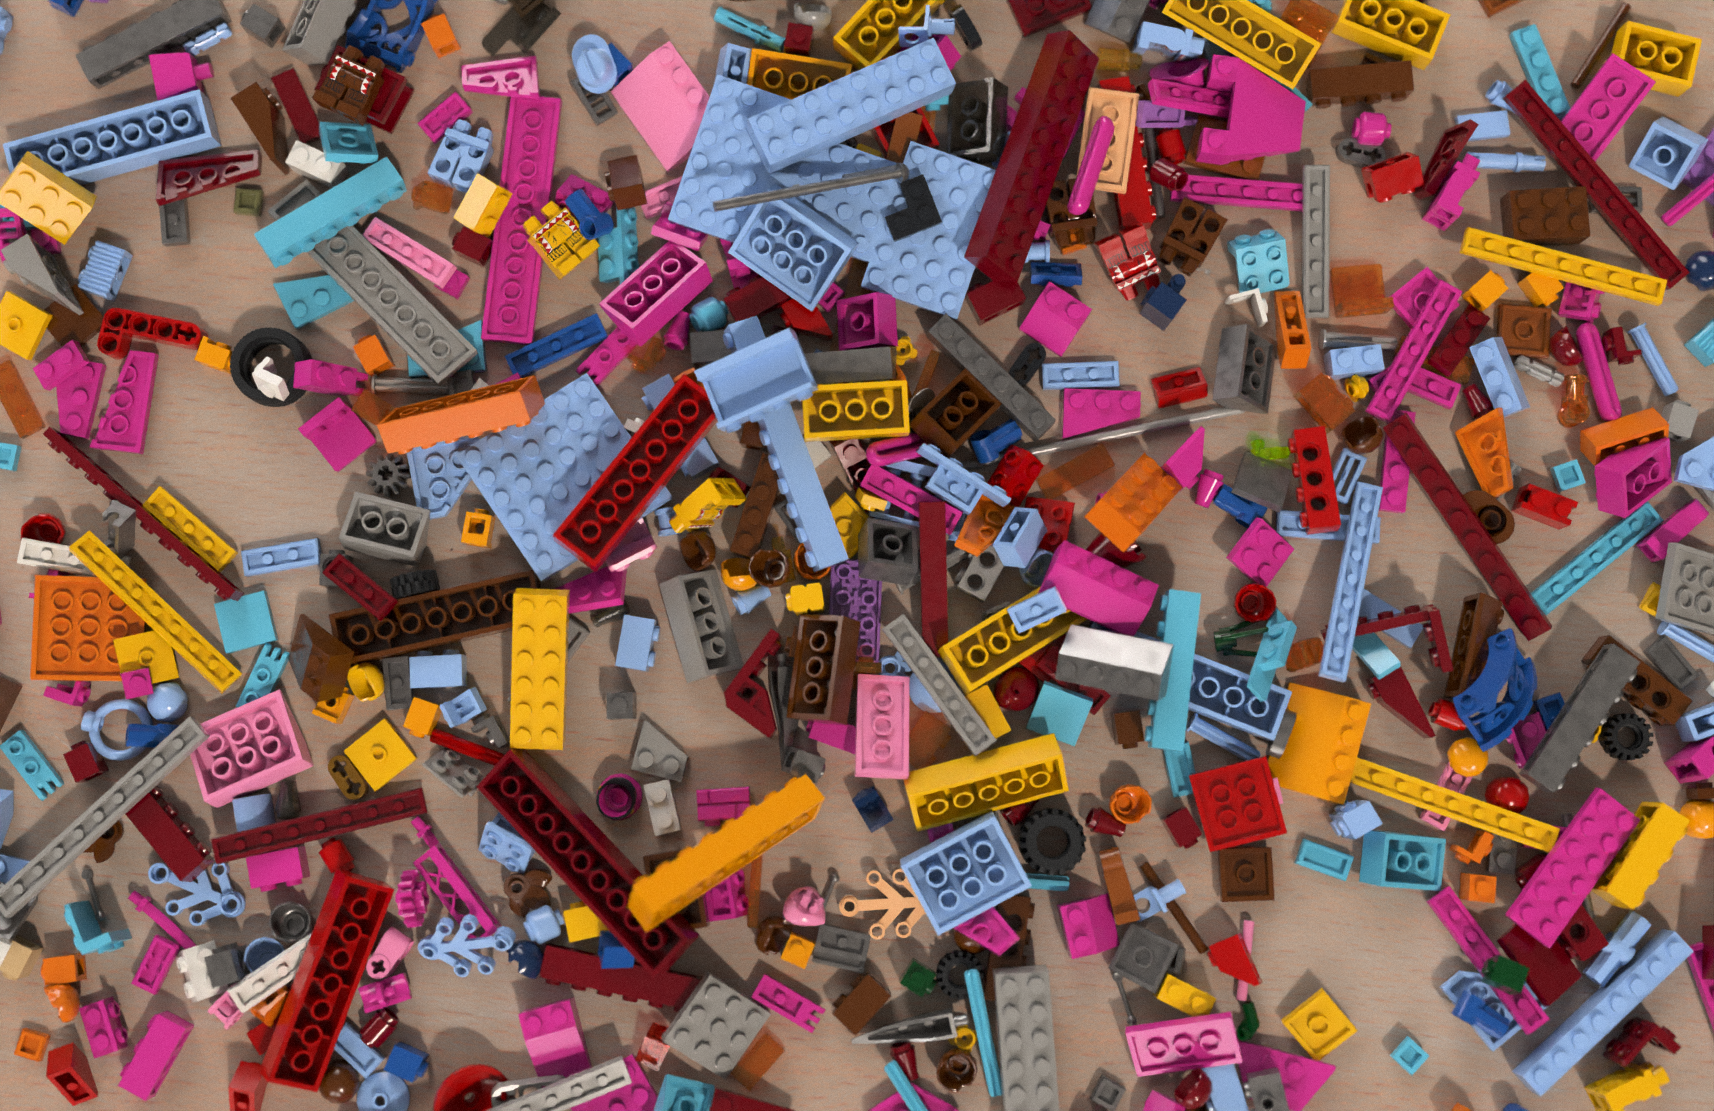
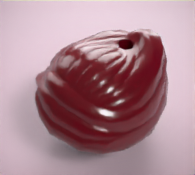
(1016, 689)

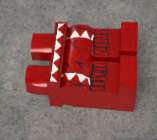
(1130, 269)

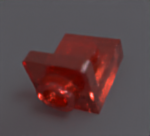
(653, 1048)

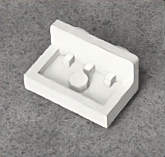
(193, 965)

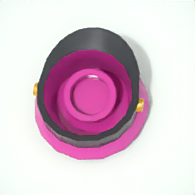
(619, 797)

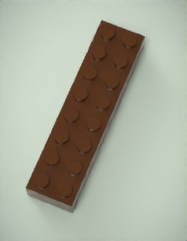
(432, 618)

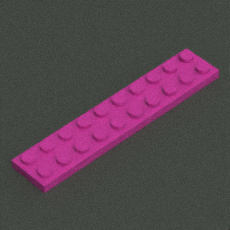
(514, 263)

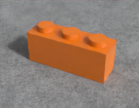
(1621, 434)

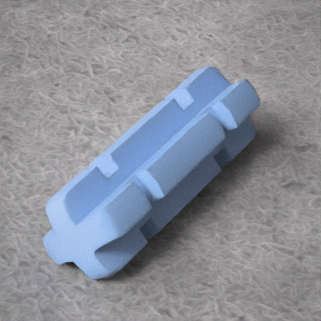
(207, 39)

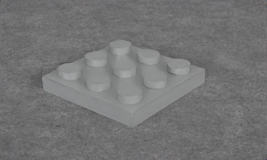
(1687, 589)
(716, 1025)

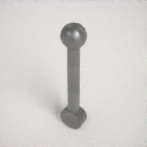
(87, 875)
(834, 878)
(1131, 1019)

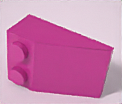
(1633, 477)
(555, 1038)

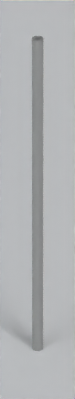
(1113, 435)

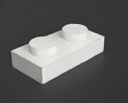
(662, 807)

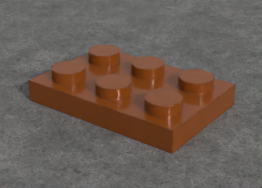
(1237, 169)

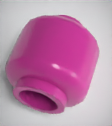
(1371, 128)

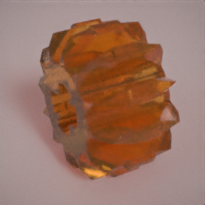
(1304, 654)

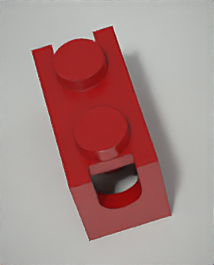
(1393, 177)
(1544, 506)

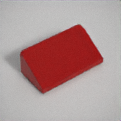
(1179, 387)

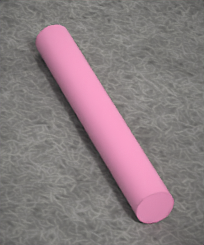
(1242, 987)

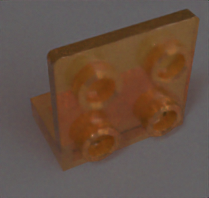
(1310, 20)
(1359, 291)

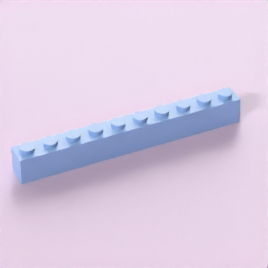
(794, 468)

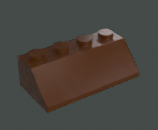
(1470, 653)
(823, 669)

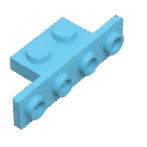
(619, 249)
(1271, 654)

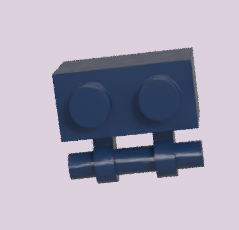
(1164, 302)

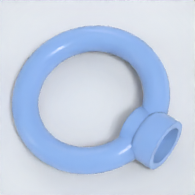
(93, 723)

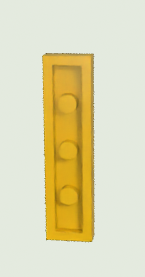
(190, 529)

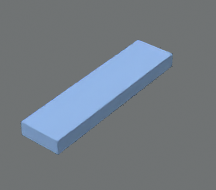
(1289, 526)

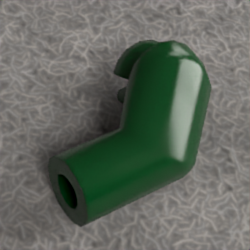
(1250, 1022)

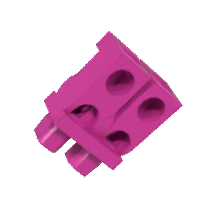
(1458, 180)

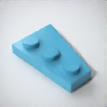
(311, 299)

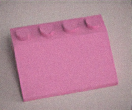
(664, 104)
(249, 750)

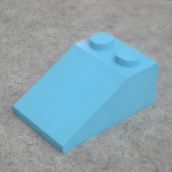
(1402, 860)
(684, 1095)

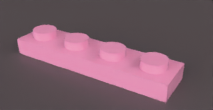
(409, 252)

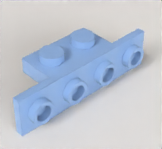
(957, 484)

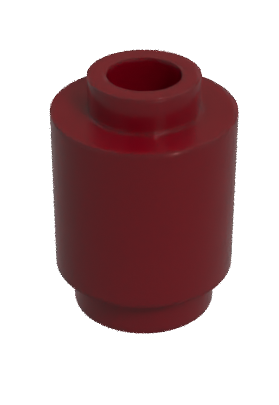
(1168, 175)
(379, 1027)

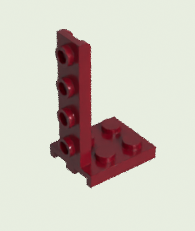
(1432, 630)

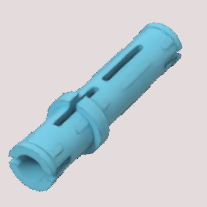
(726, 17)

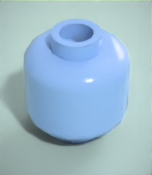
(543, 924)

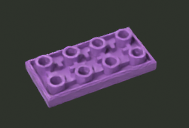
(860, 601)

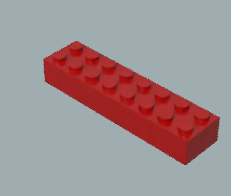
(637, 474)
(326, 981)

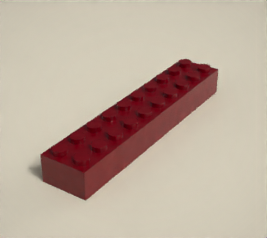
(1032, 157)
(582, 857)

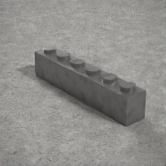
(158, 34)
(1014, 398)
(1580, 718)

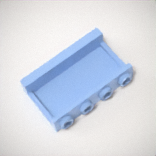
(757, 380)

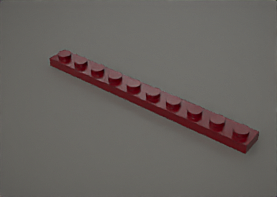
(1599, 187)
(115, 491)
(1467, 527)

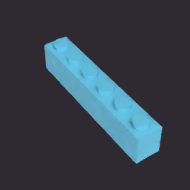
(330, 212)
(1177, 628)

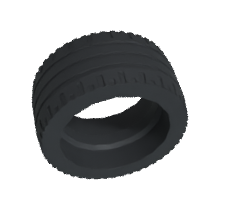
(246, 351)

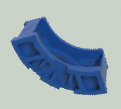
(362, 32)
(1498, 718)

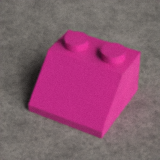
(1055, 319)
(867, 322)
(1088, 926)

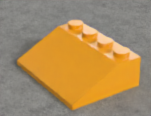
(1321, 744)

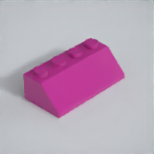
(656, 292)
(1099, 589)

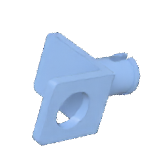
(931, 26)
(1160, 897)

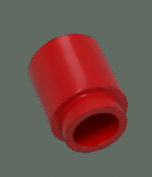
(1171, 145)
(1446, 715)
(336, 855)

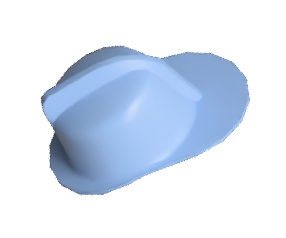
(594, 64)

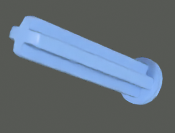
(1654, 359)
(1687, 639)
(1221, 738)

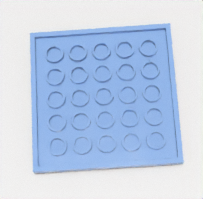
(546, 468)

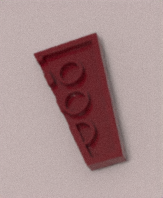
(200, 174)

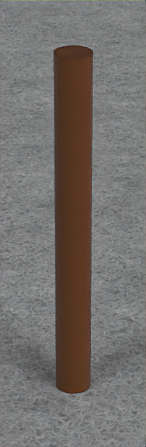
(1600, 45)
(1175, 910)

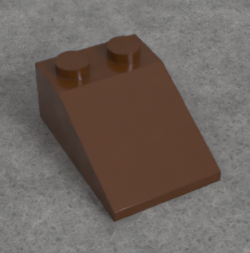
(266, 122)
(319, 661)

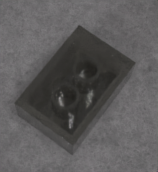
(977, 120)

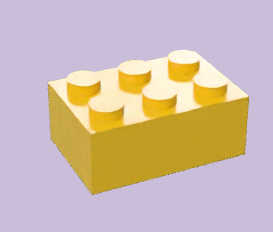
(1659, 54)
(46, 197)

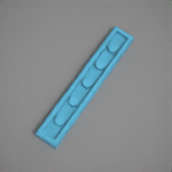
(1595, 557)

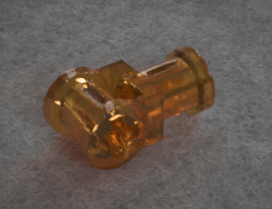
(1574, 402)

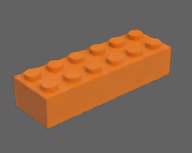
(461, 415)

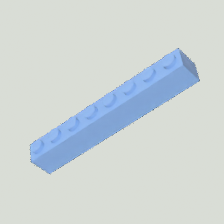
(1602, 1011)

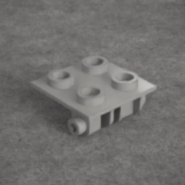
(454, 772)

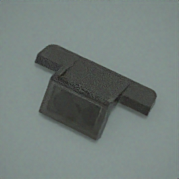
(520, 31)

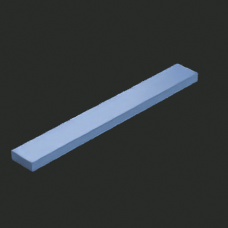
(1350, 582)

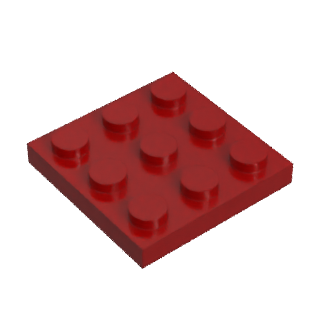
(1238, 803)

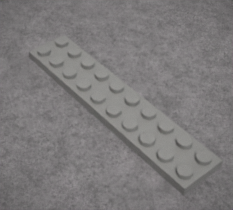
(385, 295)

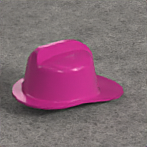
(1183, 72)

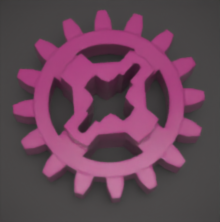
(412, 898)

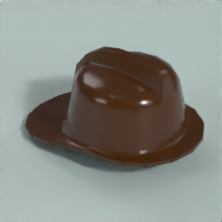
(1492, 514)

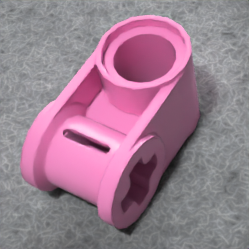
(391, 950)
(226, 1010)

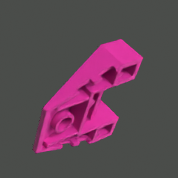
(1261, 116)

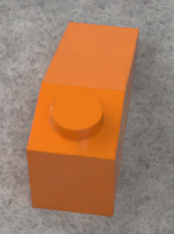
(1291, 330)

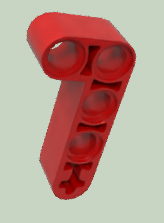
(155, 332)

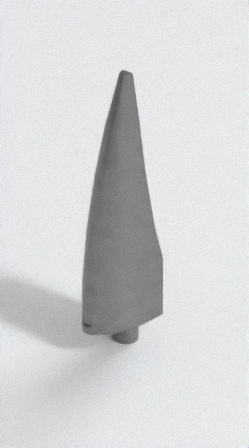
(780, 684)
(919, 1028)

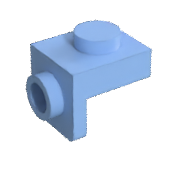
(463, 708)

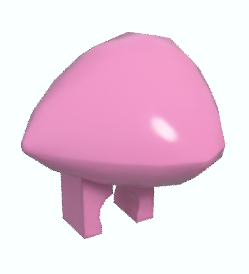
(804, 907)

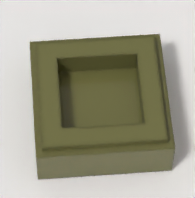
(248, 202)

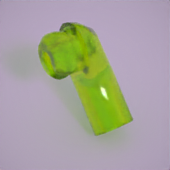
(1271, 453)

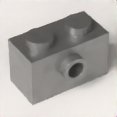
(1266, 1090)

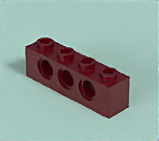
(1589, 937)

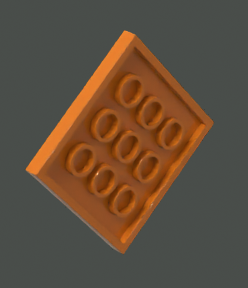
(76, 629)

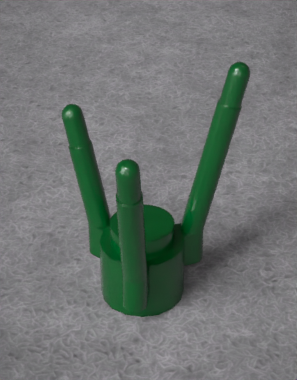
(1226, 638)

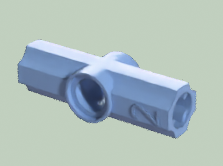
(1619, 950)

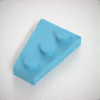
(472, 334)

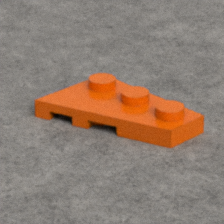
(1487, 452)
(982, 526)

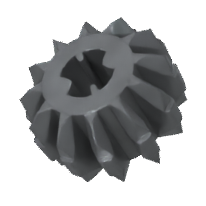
(394, 465)

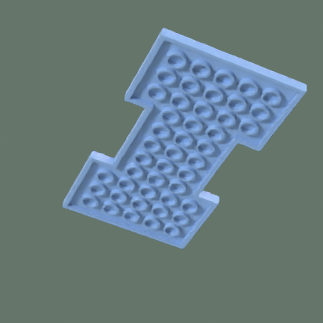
(917, 270)

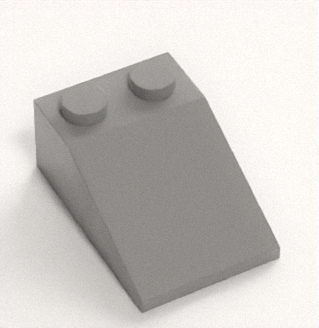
(40, 270)

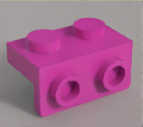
(596, 195)

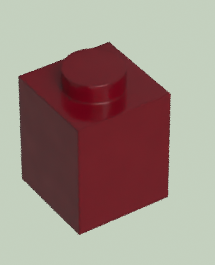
(799, 39)
(472, 246)
(85, 762)
(1181, 828)

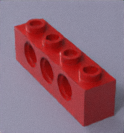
(1314, 441)

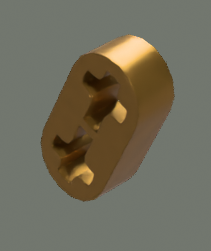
(343, 781)

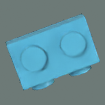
(1260, 261)
(87, 931)

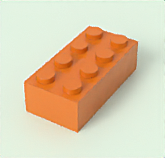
(1133, 502)

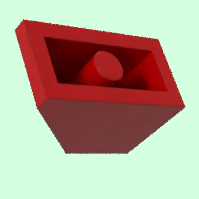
(804, 320)
(1234, 959)
(71, 1074)
(247, 1088)

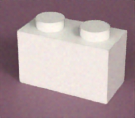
(312, 164)

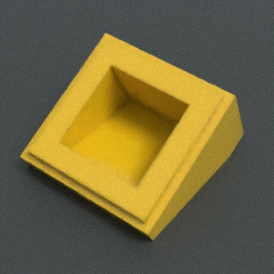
(1650, 600)

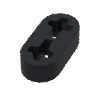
(965, 27)
(1022, 361)

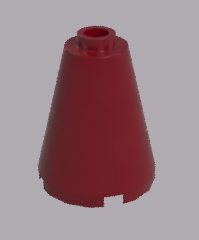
(1109, 551)

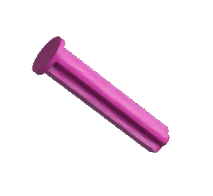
(1689, 202)

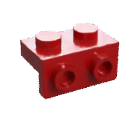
(1016, 473)

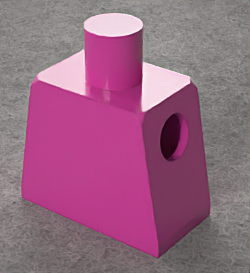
(178, 74)
(1693, 761)

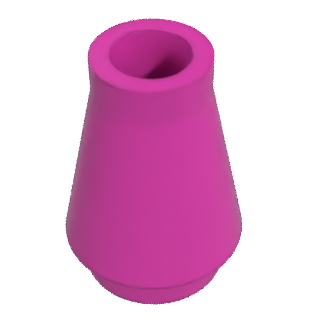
(678, 332)
(1208, 487)

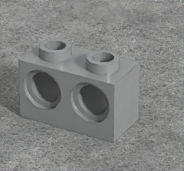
(987, 575)

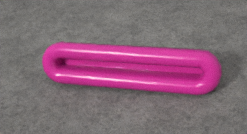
(1091, 166)
(1598, 372)
(894, 450)

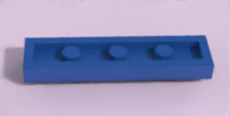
(557, 346)

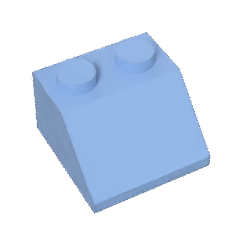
(1668, 152)

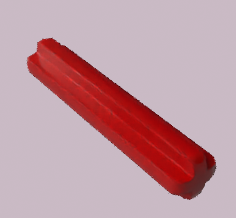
(465, 747)

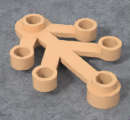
(894, 903)

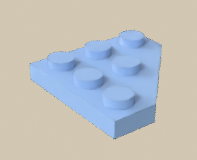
(1697, 466)
(439, 475)
(1473, 983)

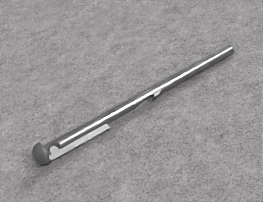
(897, 171)

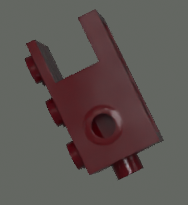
(391, 98)

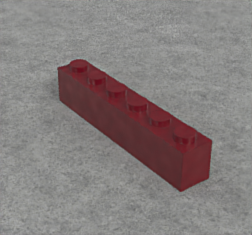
(584, 971)

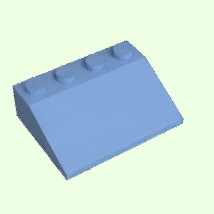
(793, 248)
(965, 873)

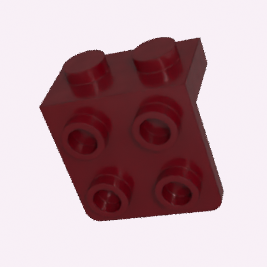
(1635, 1036)

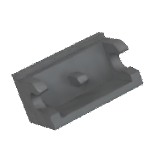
(121, 528)

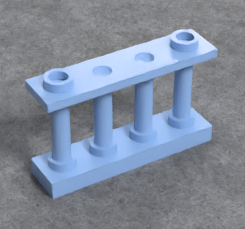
(918, 474)

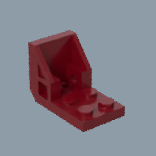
(757, 708)

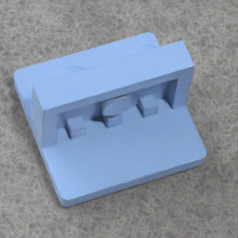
(505, 845)

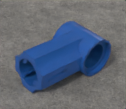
(592, 222)
(990, 442)
(1239, 507)
(147, 735)
(1475, 1012)

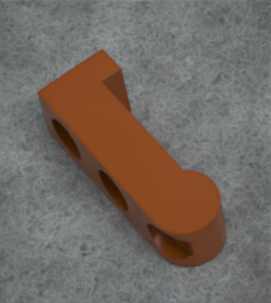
(1118, 886)

